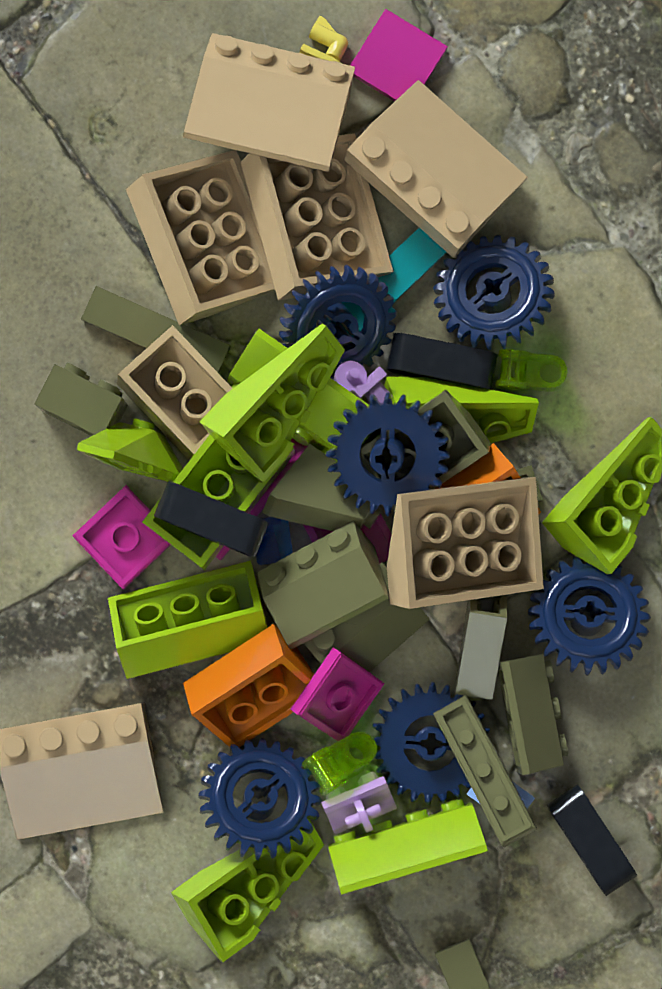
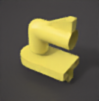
(326, 35)

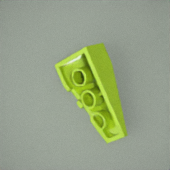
(265, 409)
(496, 412)
(134, 450)
(605, 507)
(239, 892)

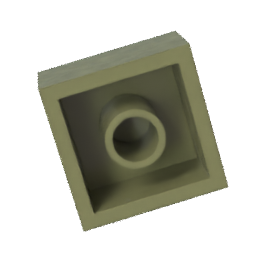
(79, 402)

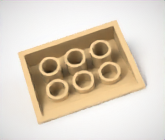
(269, 102)
(434, 168)
(314, 219)
(202, 235)
(465, 543)
(79, 771)

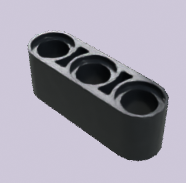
(441, 360)
(211, 519)
(591, 840)

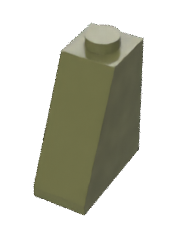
(311, 499)
(481, 647)

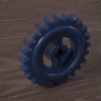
(327, 300)
(498, 320)
(387, 417)
(581, 650)
(393, 742)
(235, 823)

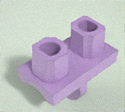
(354, 378)
(359, 804)

